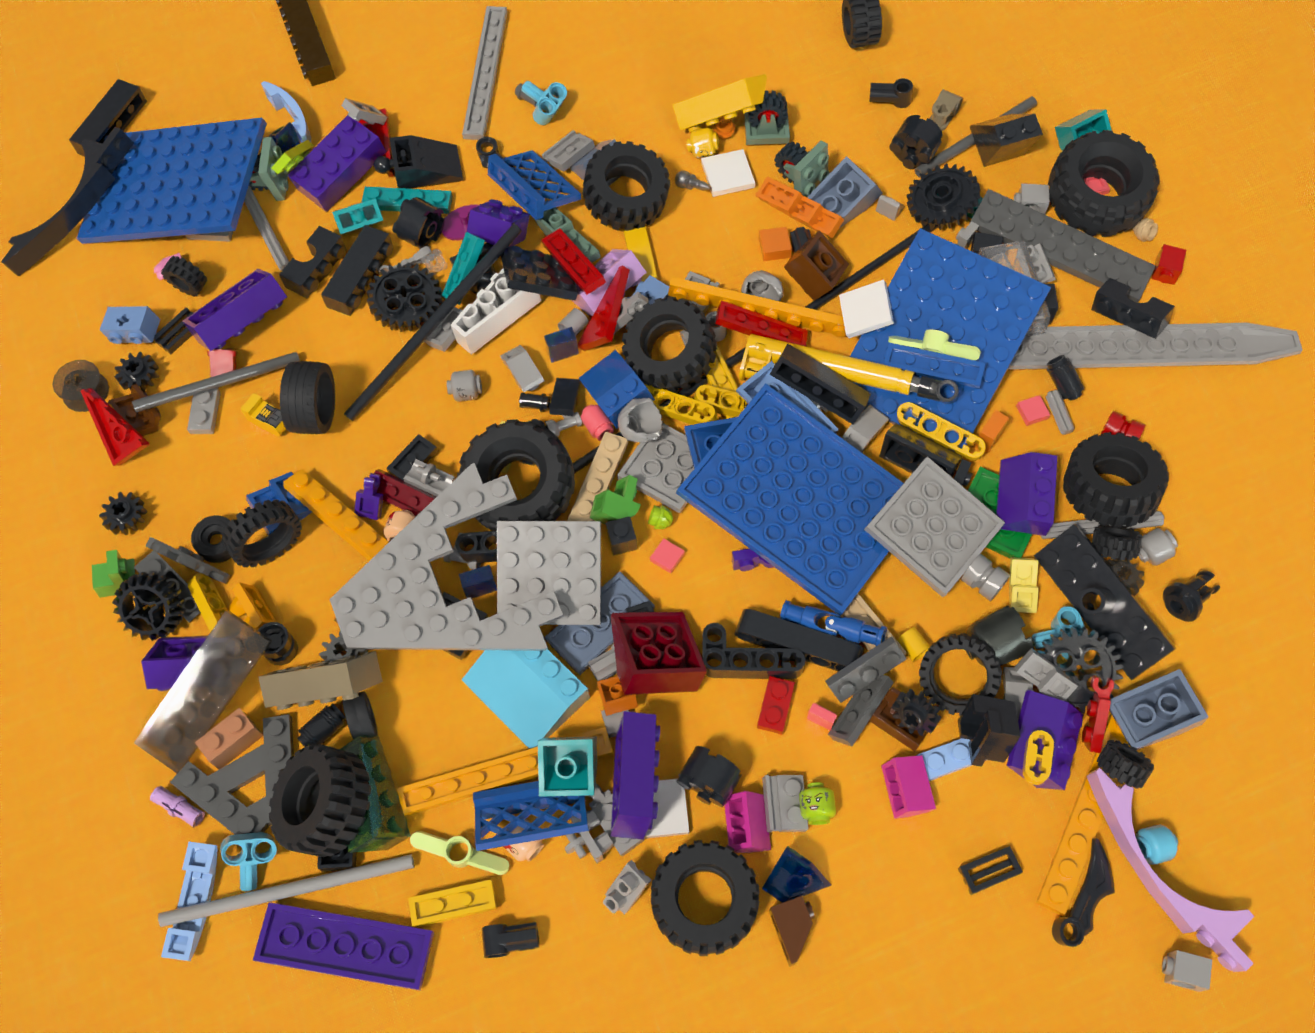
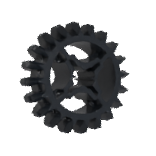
(150, 591)

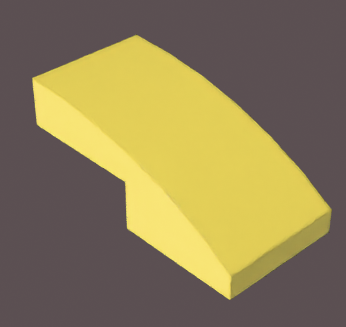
(1022, 584)

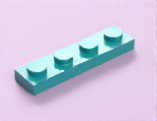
(391, 198)

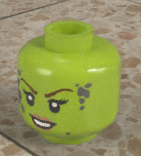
(817, 804)

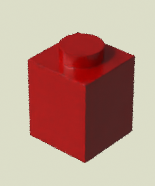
(1169, 264)

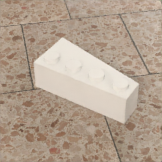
(491, 313)

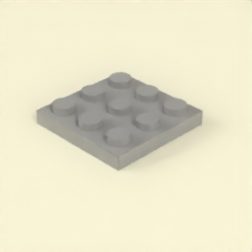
(661, 467)

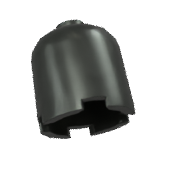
(1003, 634)

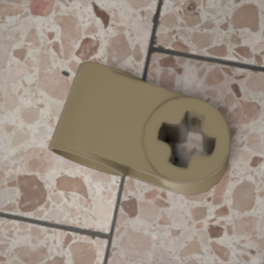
(945, 108)

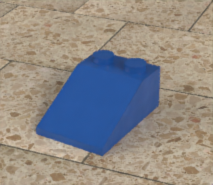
(614, 385)
(704, 436)

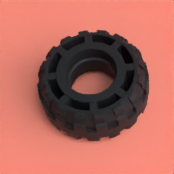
(1117, 161)
(528, 442)

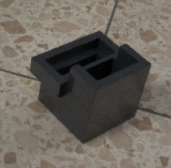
(990, 727)

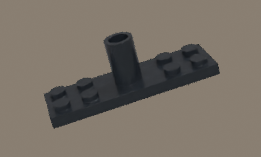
(1082, 576)

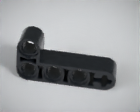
(751, 656)

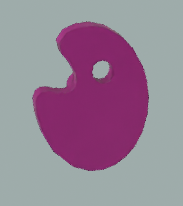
(457, 222)

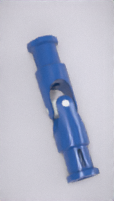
(849, 628)

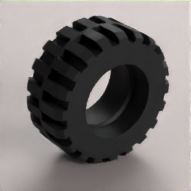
(631, 162)
(654, 322)
(1111, 502)
(319, 800)
(713, 859)

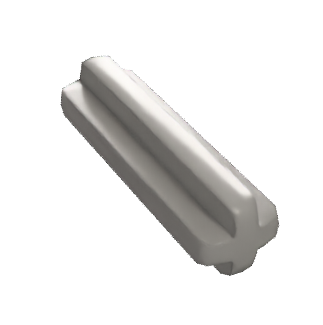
(1060, 412)

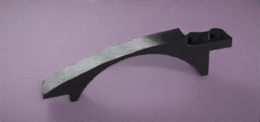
(96, 179)

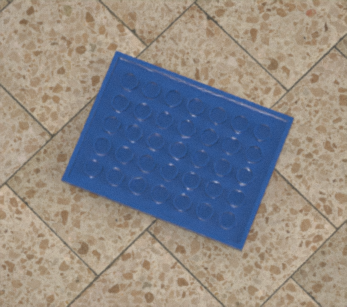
(177, 183)
(969, 300)
(795, 497)

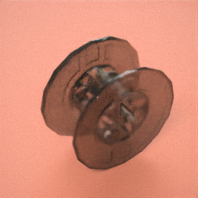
(77, 376)

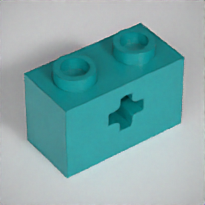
(357, 215)

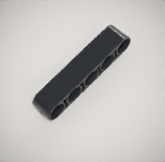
(480, 552)
(815, 645)

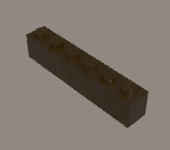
(306, 40)

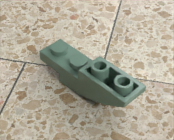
(555, 219)

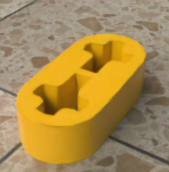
(1044, 757)

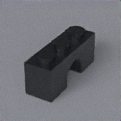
(305, 276)
(1145, 317)

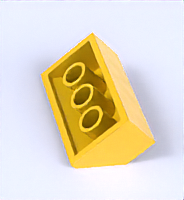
(720, 102)

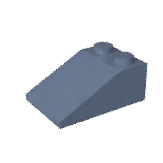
(846, 191)
(1157, 710)

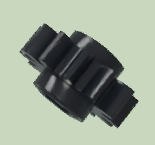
(137, 371)
(123, 513)
(916, 712)

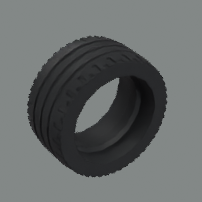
(307, 397)

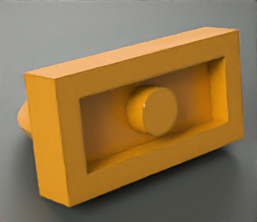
(250, 602)

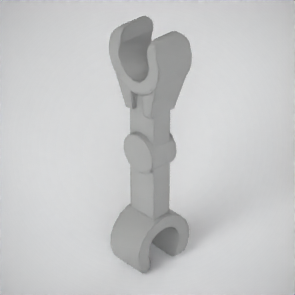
(416, 259)

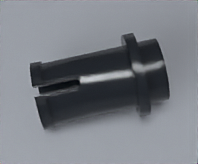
(532, 401)

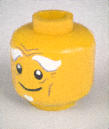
(703, 143)

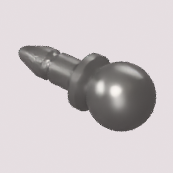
(686, 180)

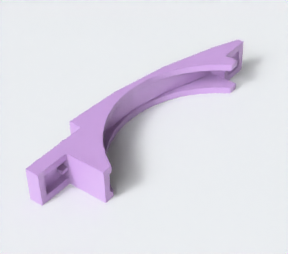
(1213, 927)

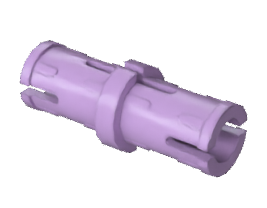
(177, 806)

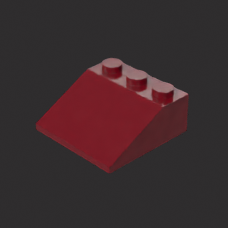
(656, 653)

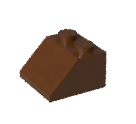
(816, 266)

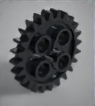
(404, 296)
(1076, 646)

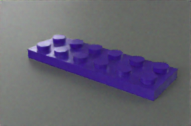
(344, 946)

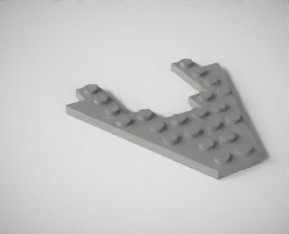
(398, 598)

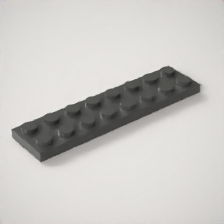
(1063, 245)

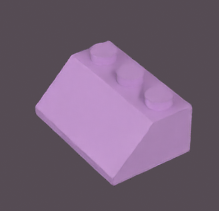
(608, 267)

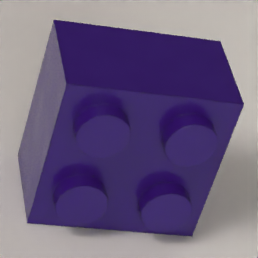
(494, 219)

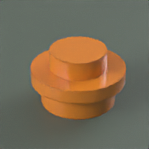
(724, 128)

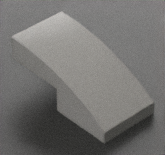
(1045, 676)

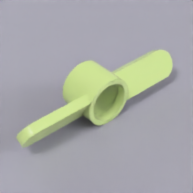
(938, 342)
(442, 847)

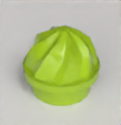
(660, 517)

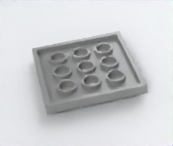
(934, 526)
(550, 558)

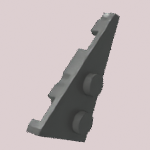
(188, 559)

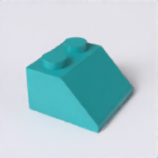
(1089, 121)
(567, 766)

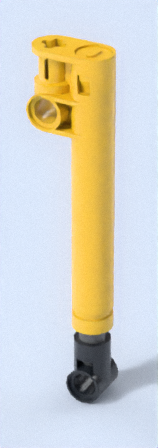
(762, 350)

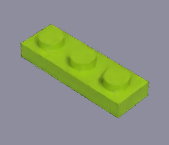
(292, 157)

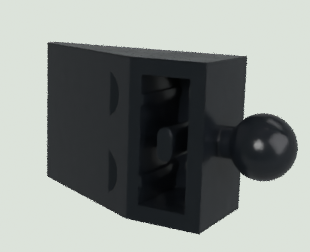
(421, 162)

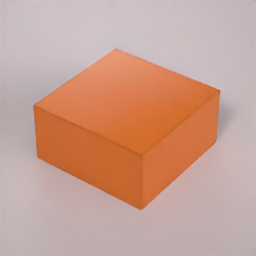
(775, 244)
(993, 430)
(613, 696)

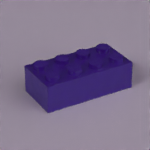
(337, 163)
(235, 309)
(634, 776)

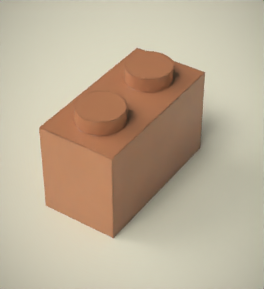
(229, 739)

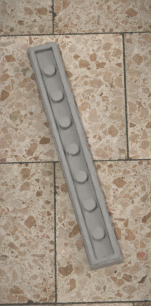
(485, 73)

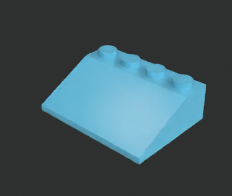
(526, 691)

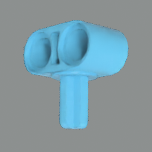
(545, 100)
(1068, 613)
(248, 857)

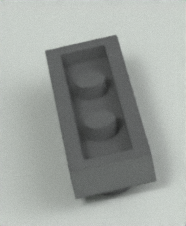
(865, 669)
(859, 711)

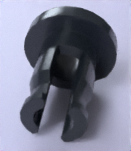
(1185, 600)

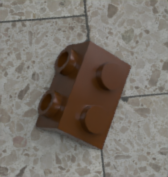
(144, 421)
(884, 720)

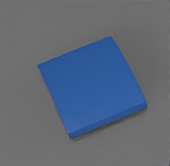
(277, 491)

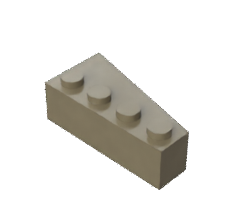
(320, 681)

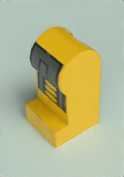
(263, 415)

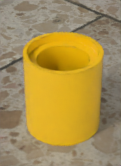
(913, 644)

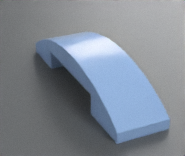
(280, 99)
(197, 888)

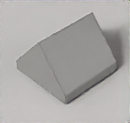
(889, 207)

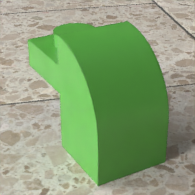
(617, 504)
(109, 576)

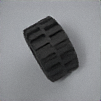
(861, 22)

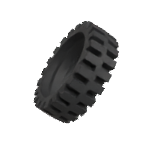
(254, 520)
(954, 642)

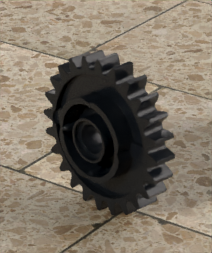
(943, 196)

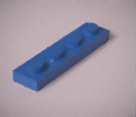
(935, 365)

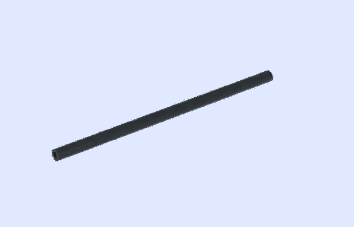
(432, 322)

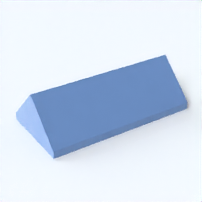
(756, 382)

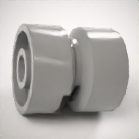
(985, 577)

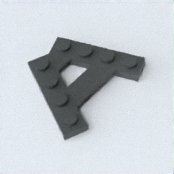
(215, 791)

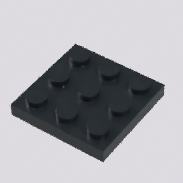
(537, 273)

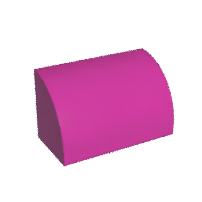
(908, 786)
(747, 823)

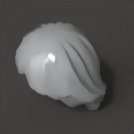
(763, 285)
(640, 421)

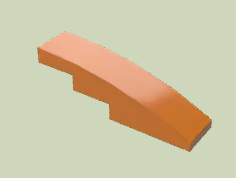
(799, 207)

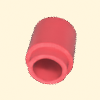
(596, 421)

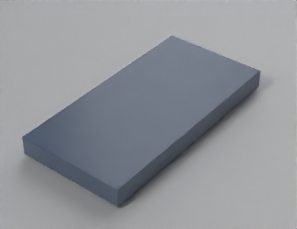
(585, 642)

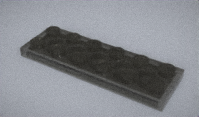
(202, 691)

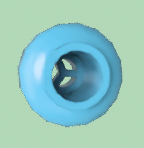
(1157, 844)

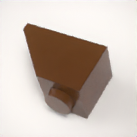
(792, 925)

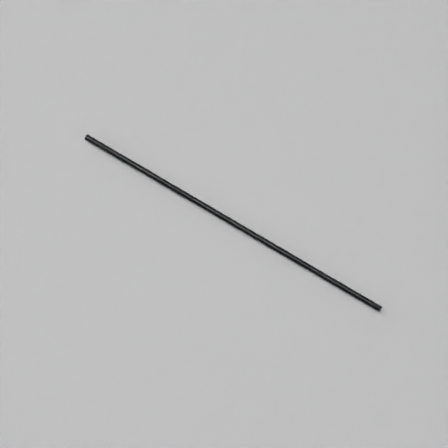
(838, 289)

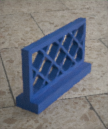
(522, 189)
(524, 799)

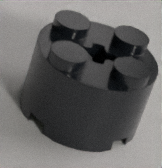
(916, 141)
(419, 222)
(709, 776)

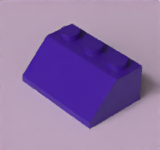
(1027, 493)
(168, 660)
(1057, 719)

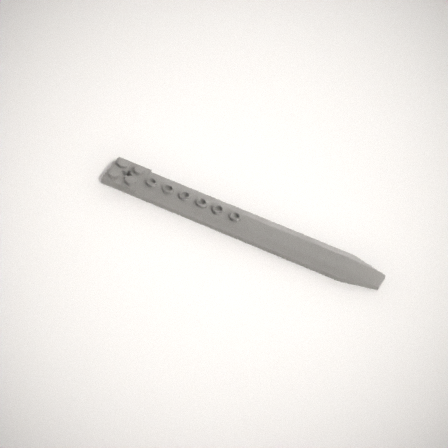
(1173, 347)

